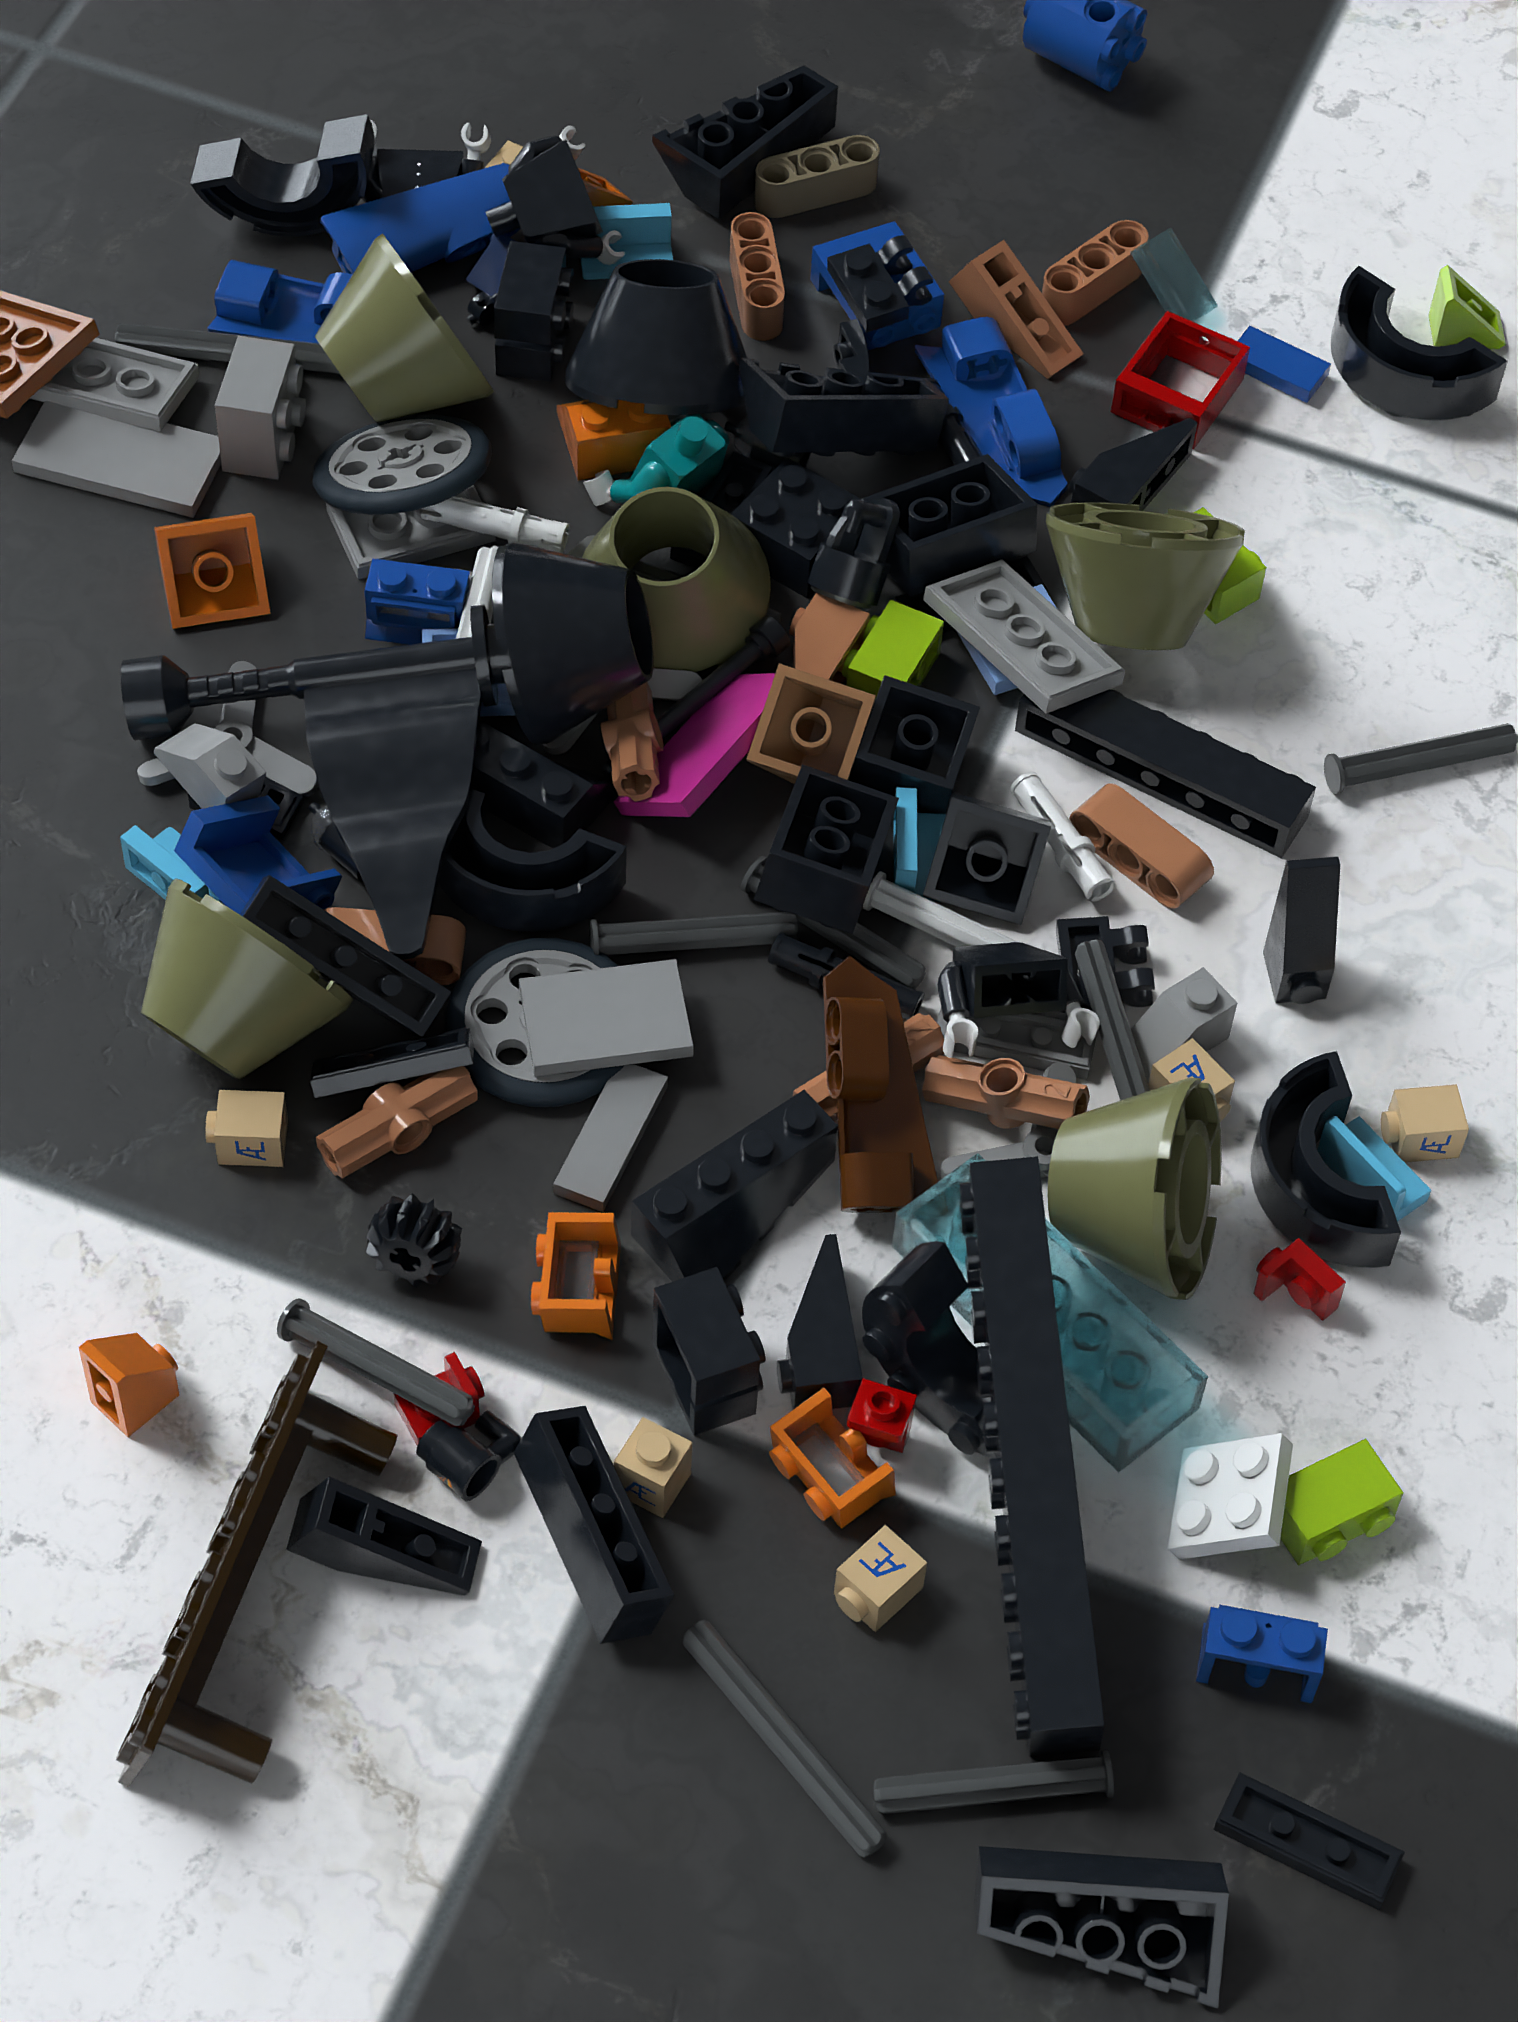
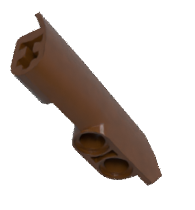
(879, 1109)

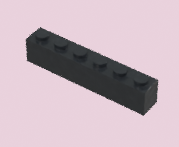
(1176, 766)

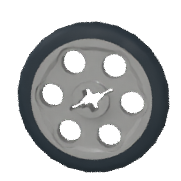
(402, 464)
(489, 985)

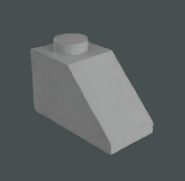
(212, 766)
(1187, 1010)

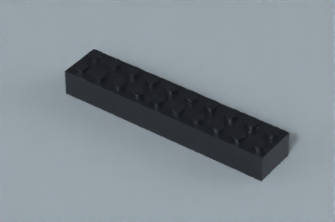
(1034, 1461)

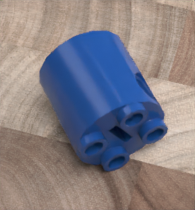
(1086, 36)

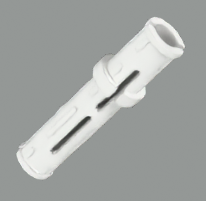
(500, 522)
(1086, 867)

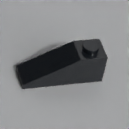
(1135, 469)
(1304, 931)
(822, 1337)
(381, 1540)

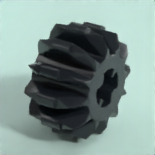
(413, 1240)

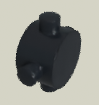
(481, 309)

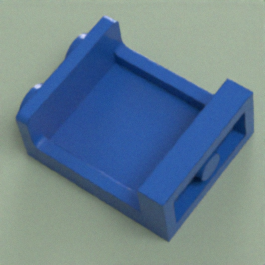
(921, 318)
(234, 850)

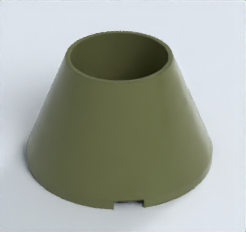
(396, 343)
(1140, 573)
(708, 612)
(231, 985)
(1138, 1183)

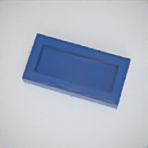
(1283, 365)

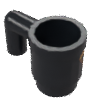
(462, 1459)

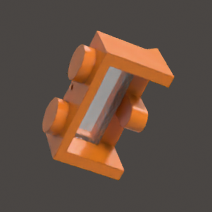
(578, 1273)
(829, 1461)

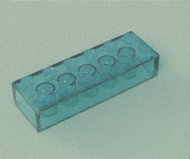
(1119, 1369)

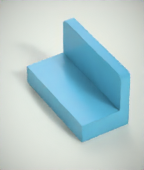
(643, 231)
(913, 842)
(157, 863)
(1366, 1159)

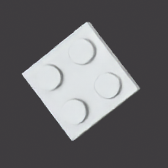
(1230, 1496)

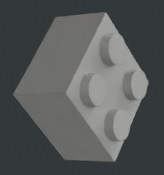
(259, 407)

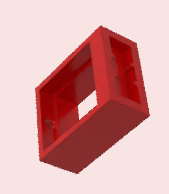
(1159, 406)

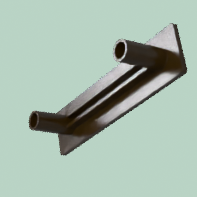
(169, 1705)

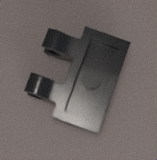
(870, 290)
(1124, 943)

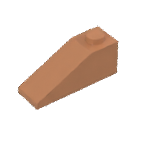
(1002, 289)
(826, 635)

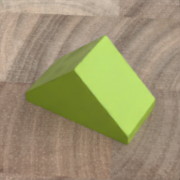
(1462, 313)

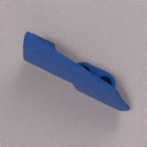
(424, 222)
(272, 305)
(997, 409)

